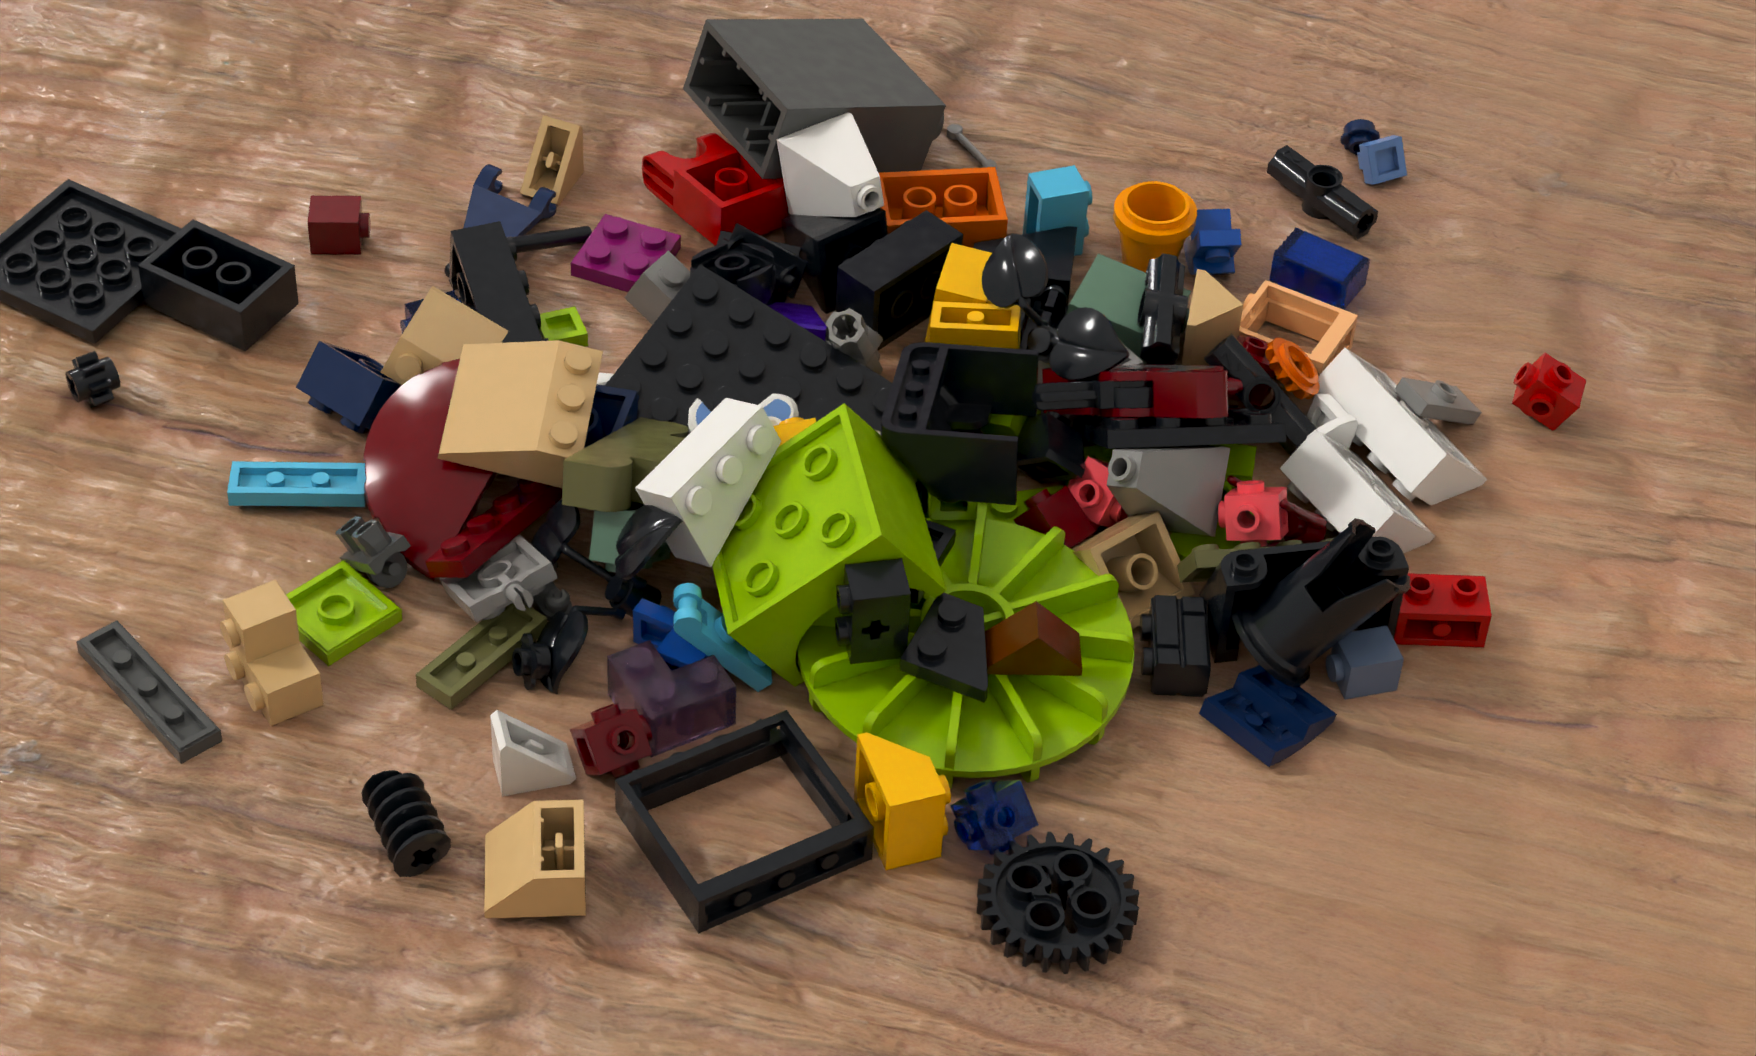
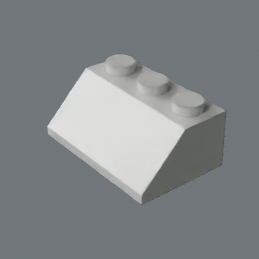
(1349, 489)

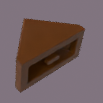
(1033, 644)

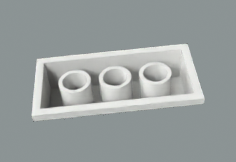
(1399, 440)

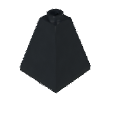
(827, 244)

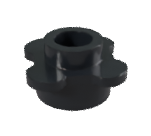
(531, 661)

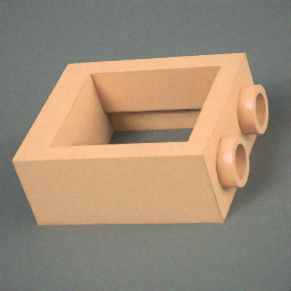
(1302, 315)

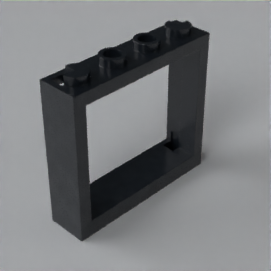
(770, 876)

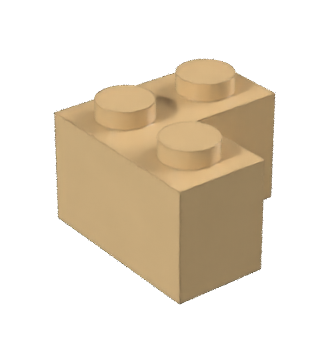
(268, 654)

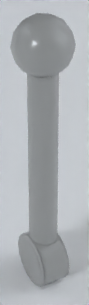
(955, 132)

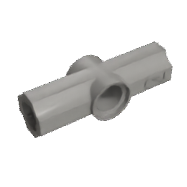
(856, 339)

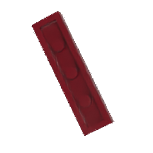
(492, 529)

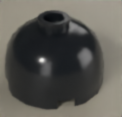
(747, 269)

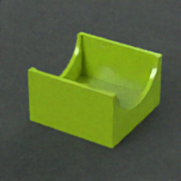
(820, 505)

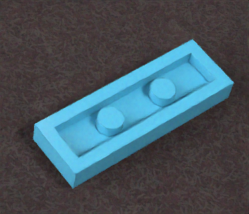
(296, 484)

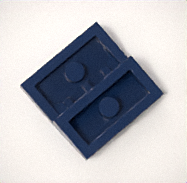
(1267, 715)

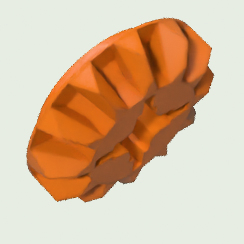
(1293, 368)

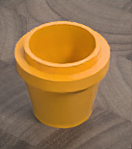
(1153, 221)

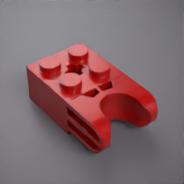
(716, 189)

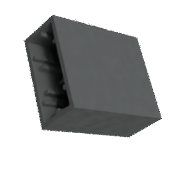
(789, 74)

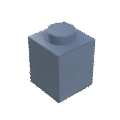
(1365, 663)

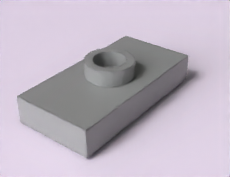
(1437, 401)

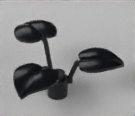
(1084, 337)
(635, 545)

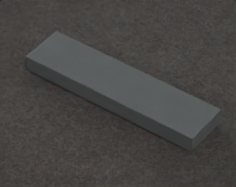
(149, 691)

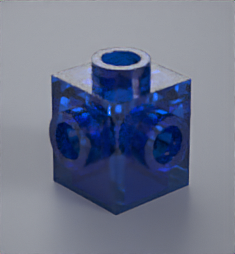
(993, 815)

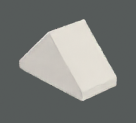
(527, 757)

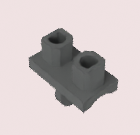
(374, 551)

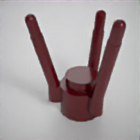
(1301, 523)

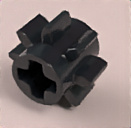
(92, 379)

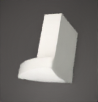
(1332, 419)

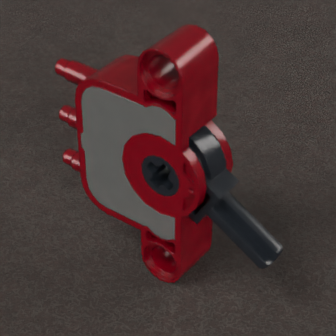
(1140, 392)

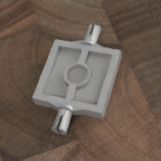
(506, 578)

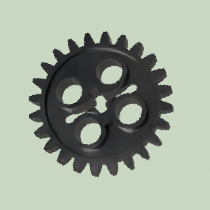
(1032, 921)

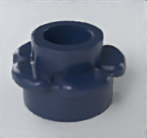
(1357, 133)

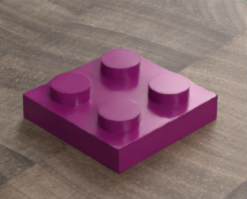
(621, 252)

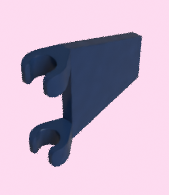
(489, 207)

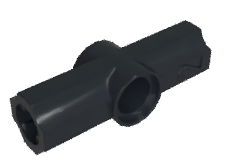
(1322, 192)
(1162, 311)
(1243, 366)

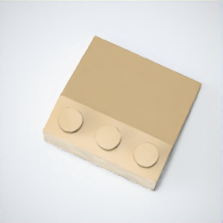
(521, 407)

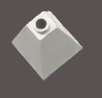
(829, 170)

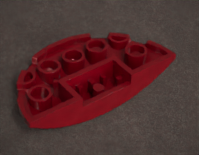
(406, 480)

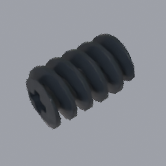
(405, 821)

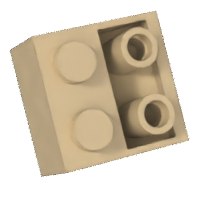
(537, 862)

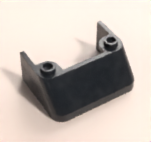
(959, 389)

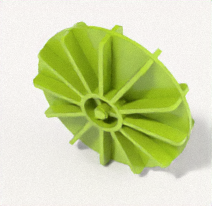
(1025, 717)

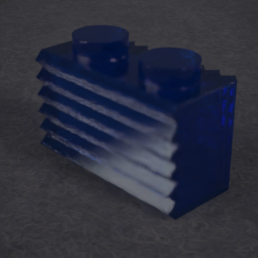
(1319, 269)

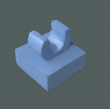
(1382, 159)

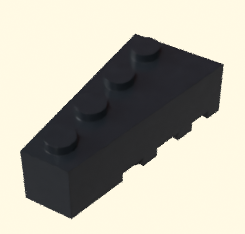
(489, 280)

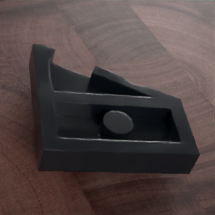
(950, 648)

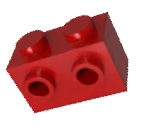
(1444, 611)

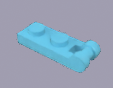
(706, 630)

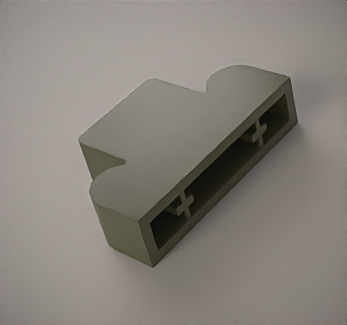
(610, 469)

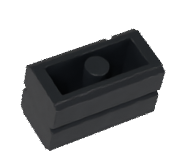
(1177, 646)

